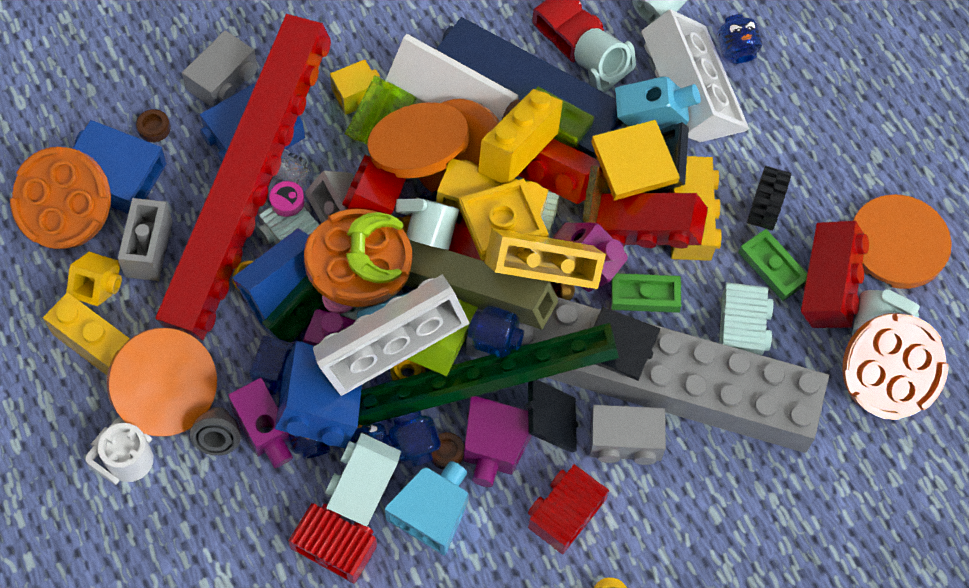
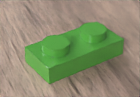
(774, 264)
(646, 293)

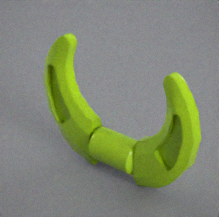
(357, 260)

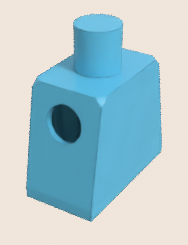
(655, 100)
(431, 506)

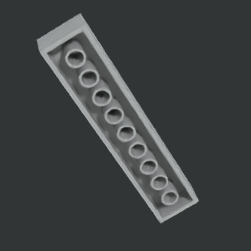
(701, 382)

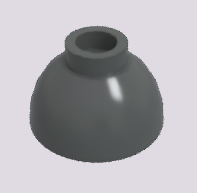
(215, 432)

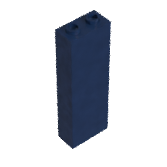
(522, 72)

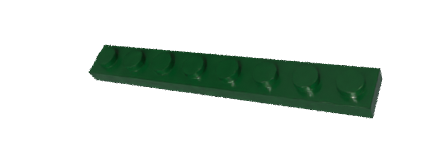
(487, 374)

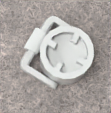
(123, 451)

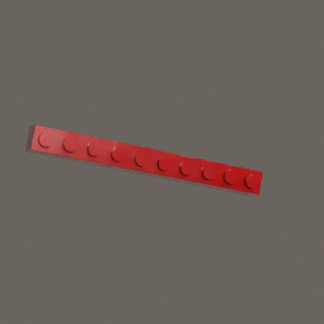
(244, 177)

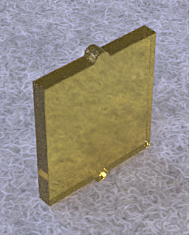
(596, 186)

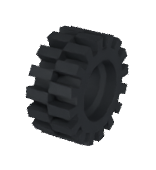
(769, 198)

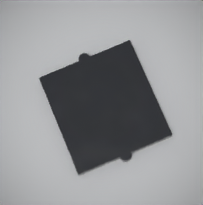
(633, 342)
(552, 415)

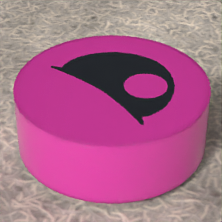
(287, 198)

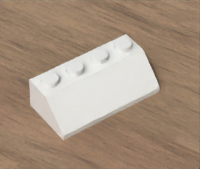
(688, 57)
(439, 78)
(390, 335)

